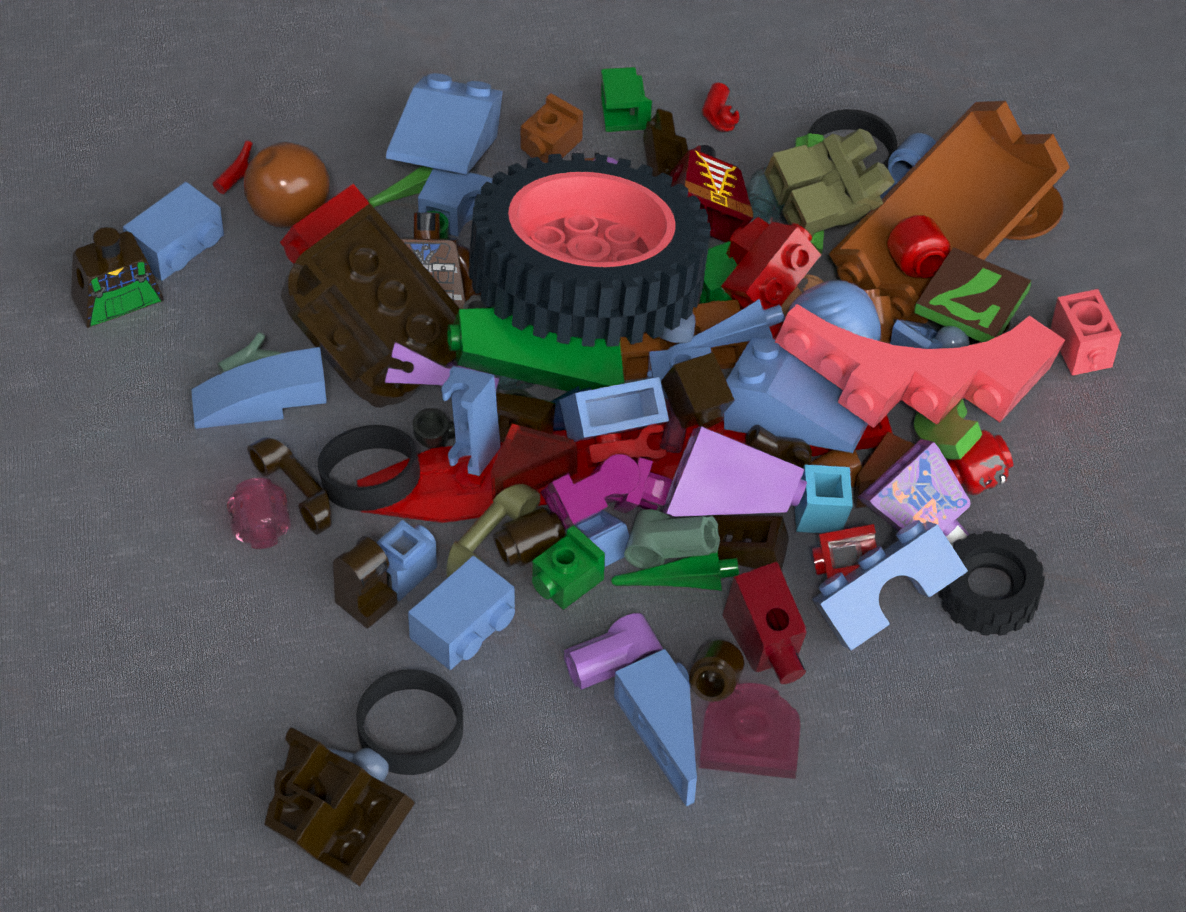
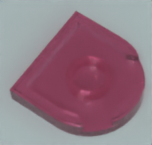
(751, 733)

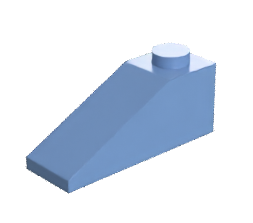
(658, 705)

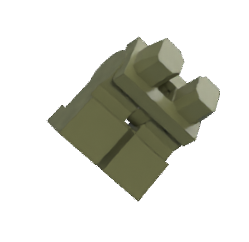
(828, 181)

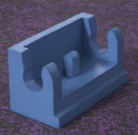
(474, 417)

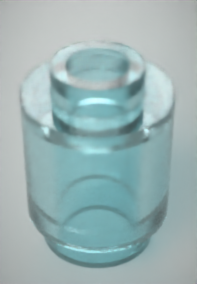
(762, 198)

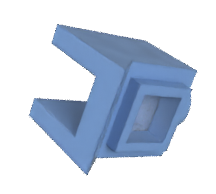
(410, 556)

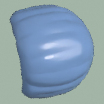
(842, 306)

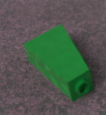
(498, 348)

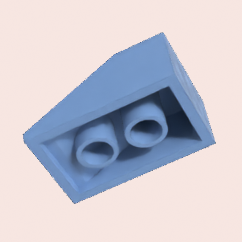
(446, 124)
(788, 399)

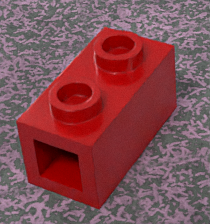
(322, 221)
(772, 266)

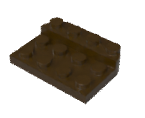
(362, 295)

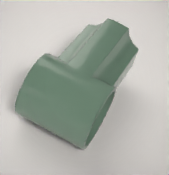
(660, 537)

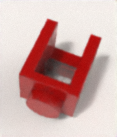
(842, 549)

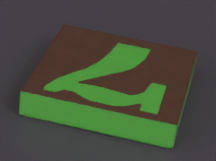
(972, 296)

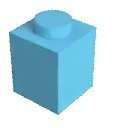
(825, 499)

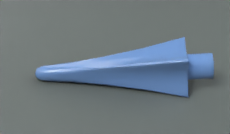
(738, 328)

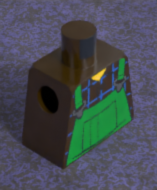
(111, 278)

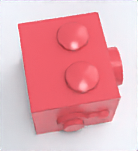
(1088, 331)

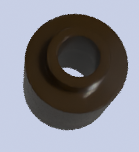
(528, 537)
(716, 670)

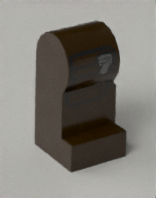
(362, 582)

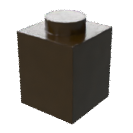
(698, 391)

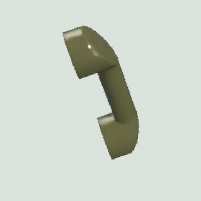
(512, 501)

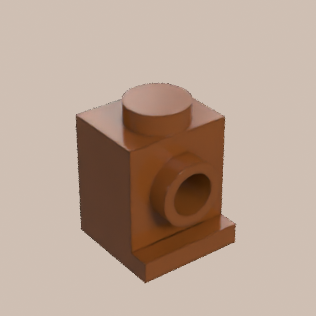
(552, 129)

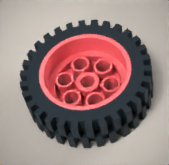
(588, 249)

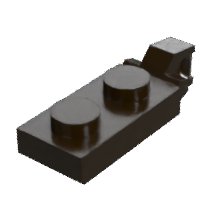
(661, 143)

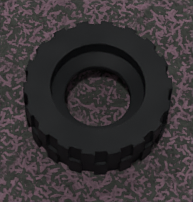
(992, 615)

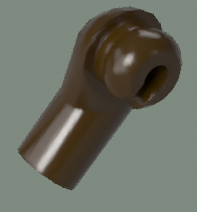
(788, 449)

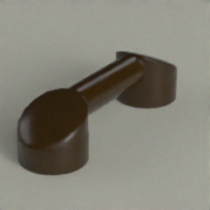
(269, 456)

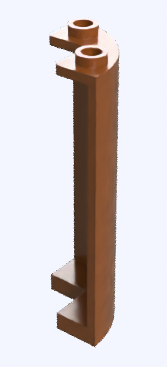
(973, 186)

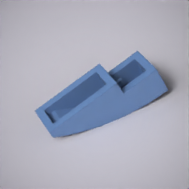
(260, 389)

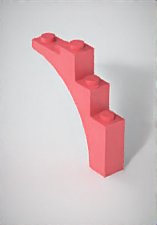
(931, 381)

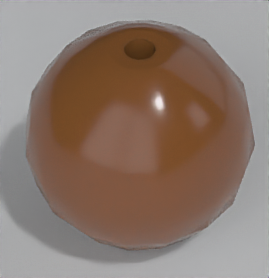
(286, 184)

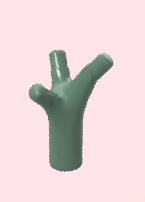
(246, 355)

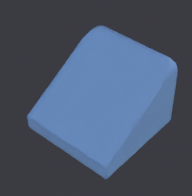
(607, 533)

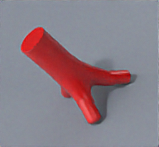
(234, 171)

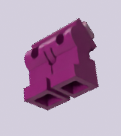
(614, 480)

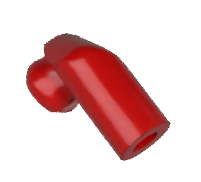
(716, 111)

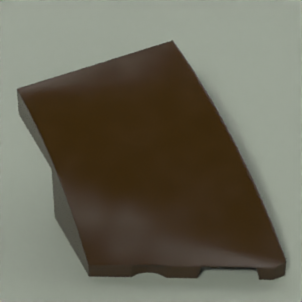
(334, 808)

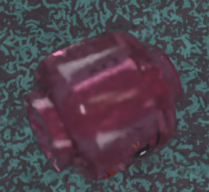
(258, 513)

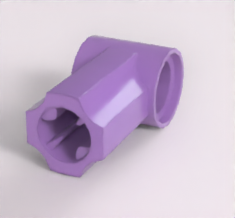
(600, 657)

